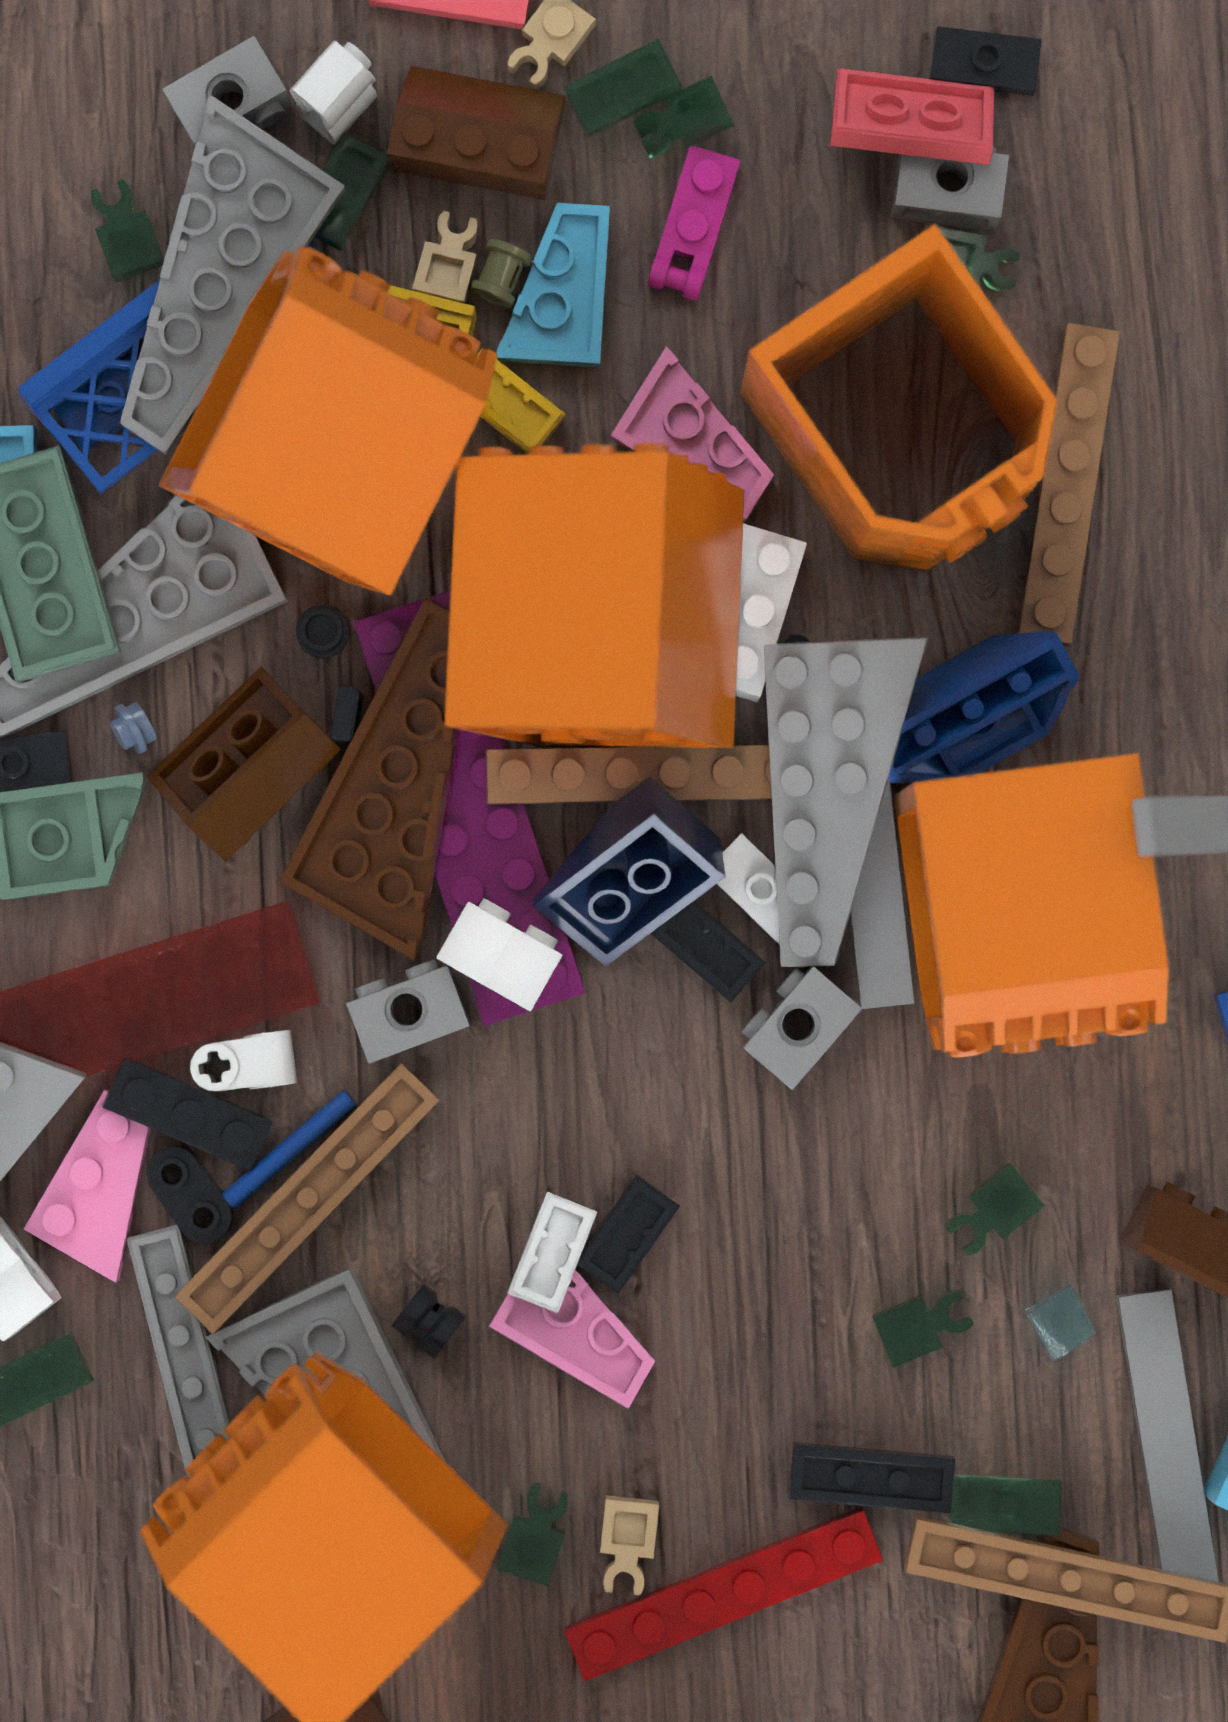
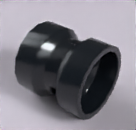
(428, 1321)

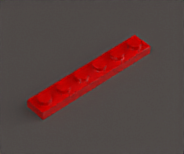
(723, 1594)

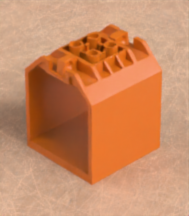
(986, 349)
(333, 420)
(1032, 906)
(322, 1539)

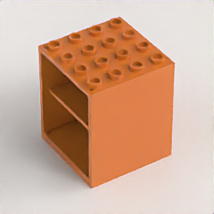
(594, 598)

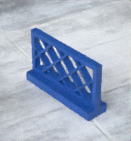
(82, 365)

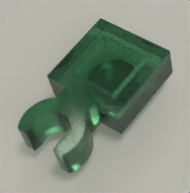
(691, 115)
(127, 238)
(981, 264)
(1000, 1204)
(912, 1329)
(532, 1542)

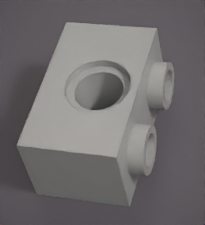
(238, 70)
(975, 206)
(830, 1015)
(381, 1031)

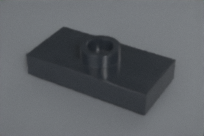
(986, 59)
(34, 761)
(709, 950)
(627, 1233)

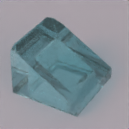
(1060, 1323)

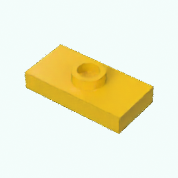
(519, 410)

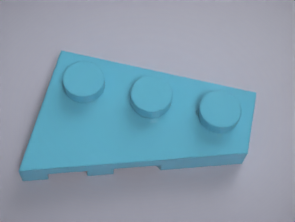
(563, 297)

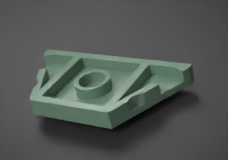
(65, 834)

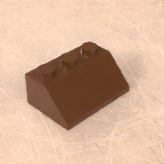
(476, 132)
(243, 764)
(1181, 1235)

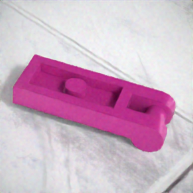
(694, 221)

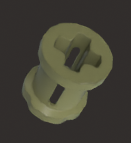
(500, 273)

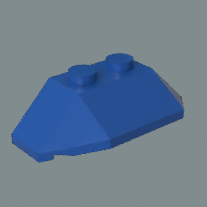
(983, 706)

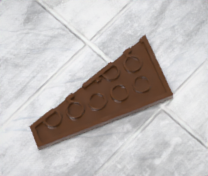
(383, 813)
(1047, 1659)

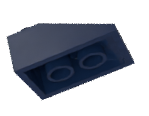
(632, 872)

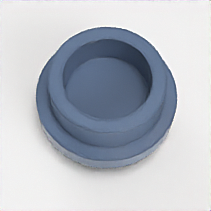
(132, 727)

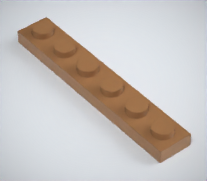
(1068, 481)
(611, 773)
(306, 1198)
(1068, 1578)

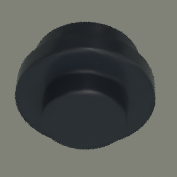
(322, 631)

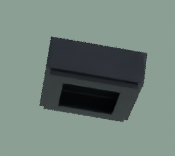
(346, 714)

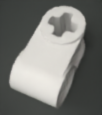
(255, 1062)

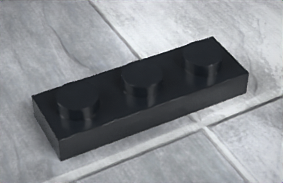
(187, 1113)
(872, 1477)

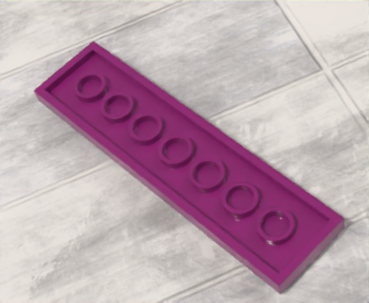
(481, 846)

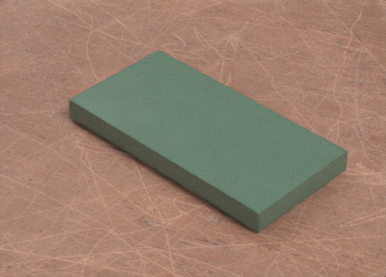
(48, 574)

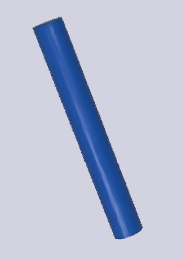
(289, 1149)

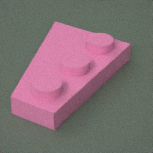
(680, 415)
(94, 1192)
(579, 1340)

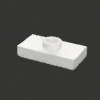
(752, 884)
(552, 1252)

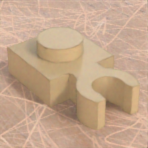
(555, 33)
(447, 267)
(628, 1534)

